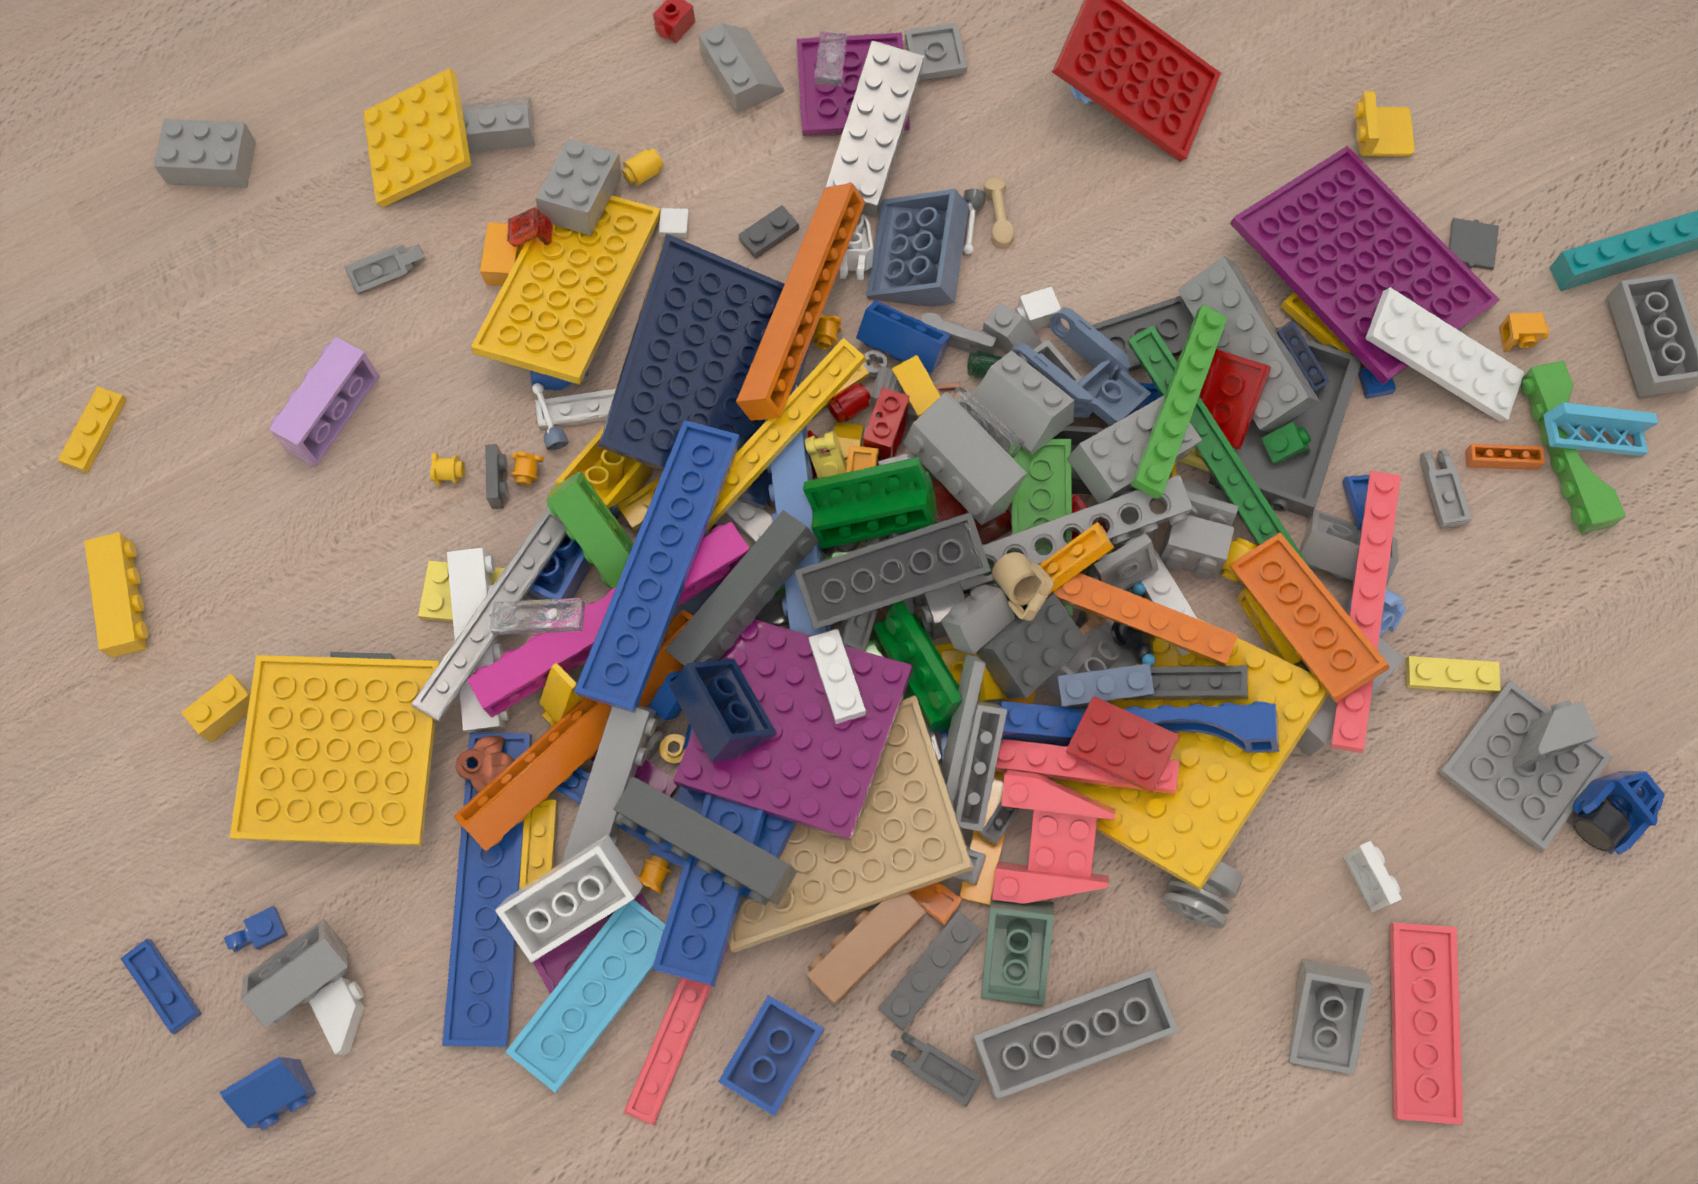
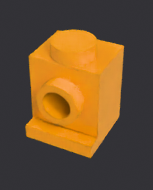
(1523, 330)

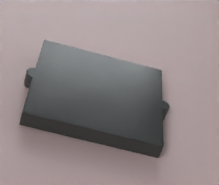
(1474, 243)

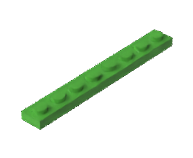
(1179, 402)

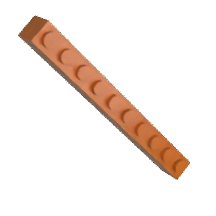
(801, 303)
(553, 757)

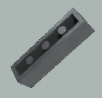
(998, 824)

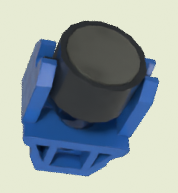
(1634, 810)

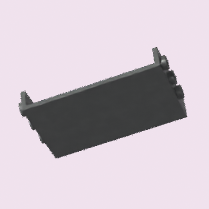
(1298, 480)

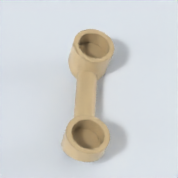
(1002, 230)

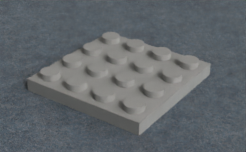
(1527, 798)

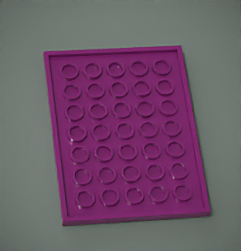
(1347, 239)

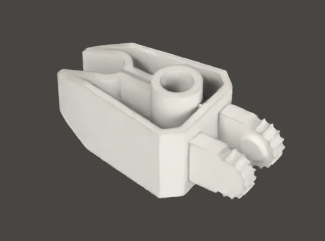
(859, 251)

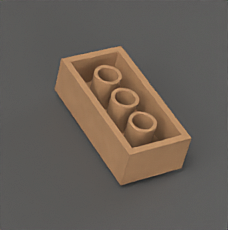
(864, 947)

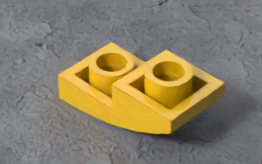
(916, 384)

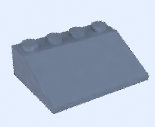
(919, 248)

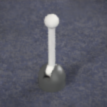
(975, 199)

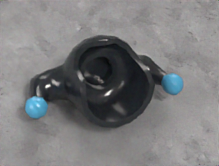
(1133, 640)

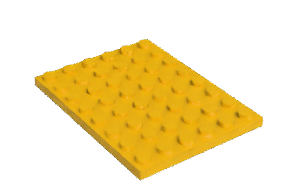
(1215, 778)

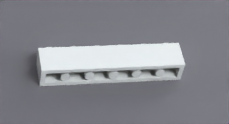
(469, 585)

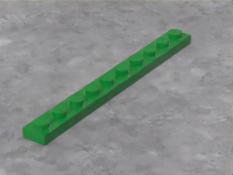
(1214, 447)

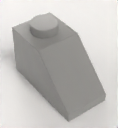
(1009, 329)

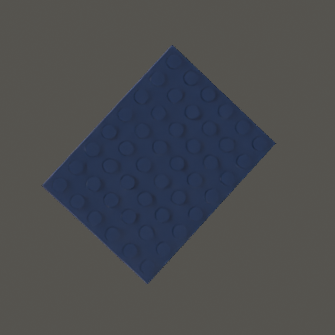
(691, 356)

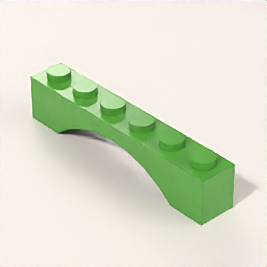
(1590, 499)

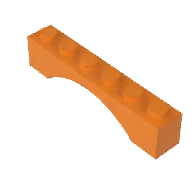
(1148, 617)

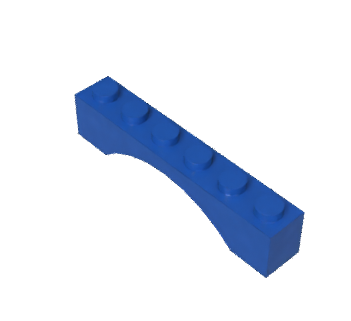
(1247, 726)

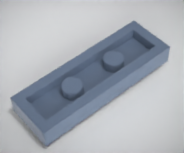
(1105, 685)

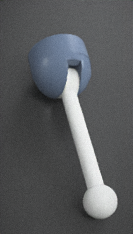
(554, 437)

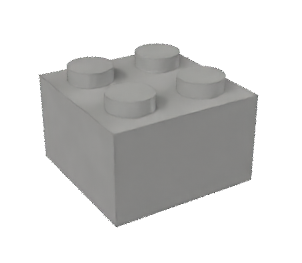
(1196, 547)

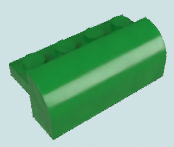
(871, 502)
(930, 680)

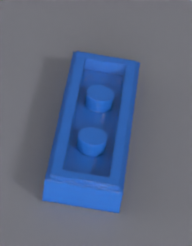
(161, 986)

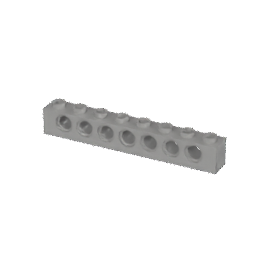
(1176, 509)

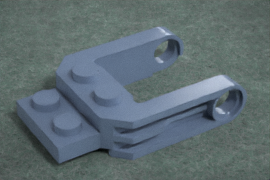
(1104, 390)

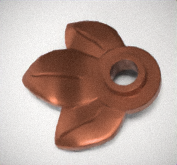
(489, 761)

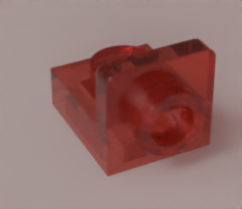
(529, 226)

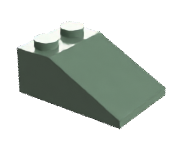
(1018, 951)

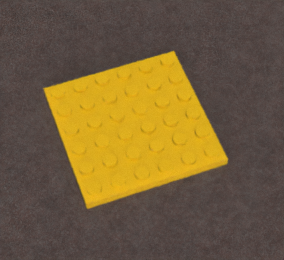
(335, 752)

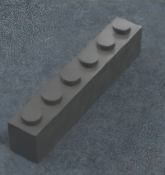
(744, 591)
(706, 841)

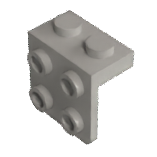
(1210, 503)

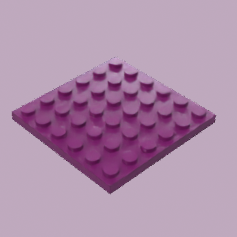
(812, 766)

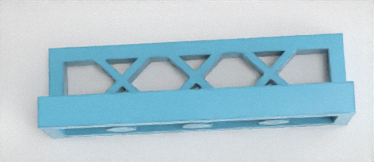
(1594, 422)

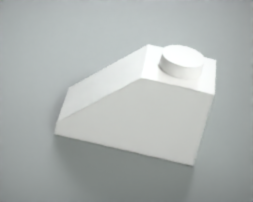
(339, 1013)

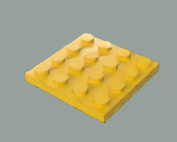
(416, 138)

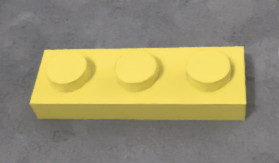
(1452, 674)

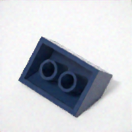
(721, 708)

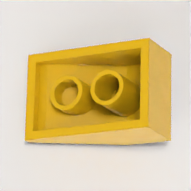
(607, 472)

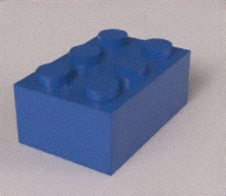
(771, 1055)

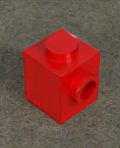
(673, 19)

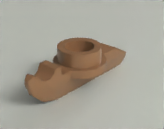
(1092, 621)

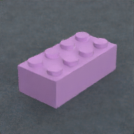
(324, 401)

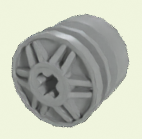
(1205, 906)

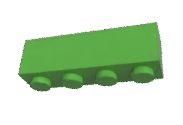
(592, 526)

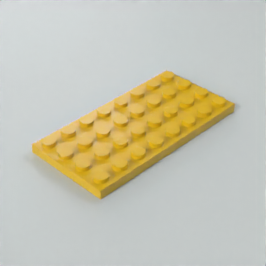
(566, 293)

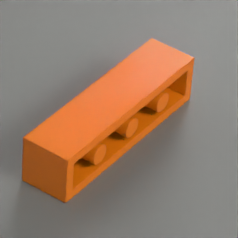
(1505, 456)

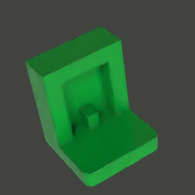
(1287, 442)

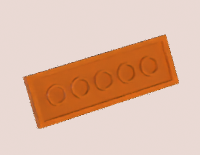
(1309, 617)

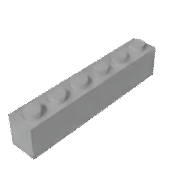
(613, 768)

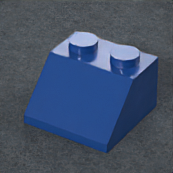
(269, 1093)

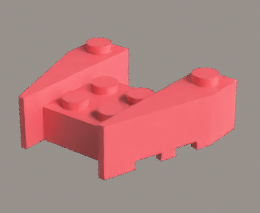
(1059, 842)

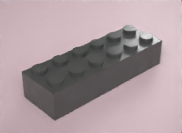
(892, 571)

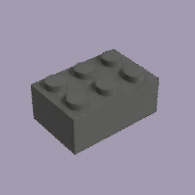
(1032, 650)

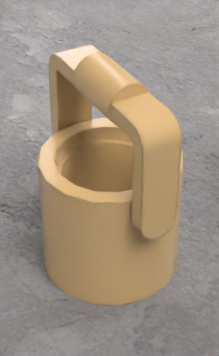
(1022, 584)

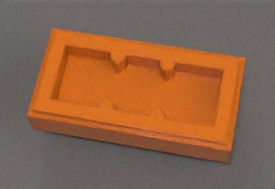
(937, 901)

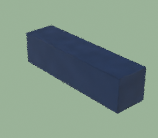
(1303, 355)

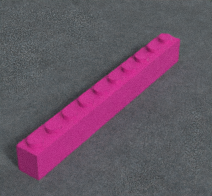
(527, 668)

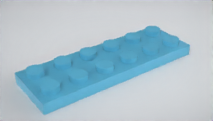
(589, 996)

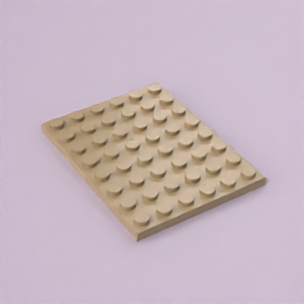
(899, 844)

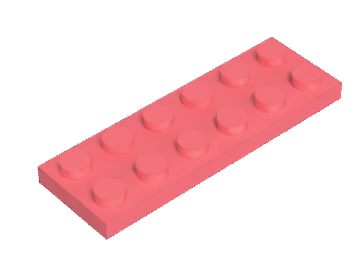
(1425, 1024)

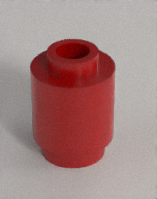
(849, 402)

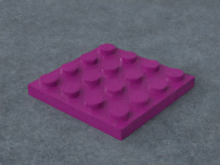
(828, 105)

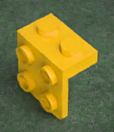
(1383, 129)

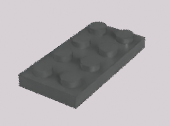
(1170, 319)

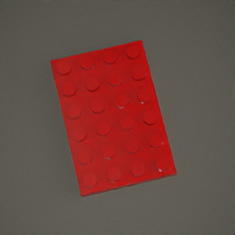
(1137, 74)

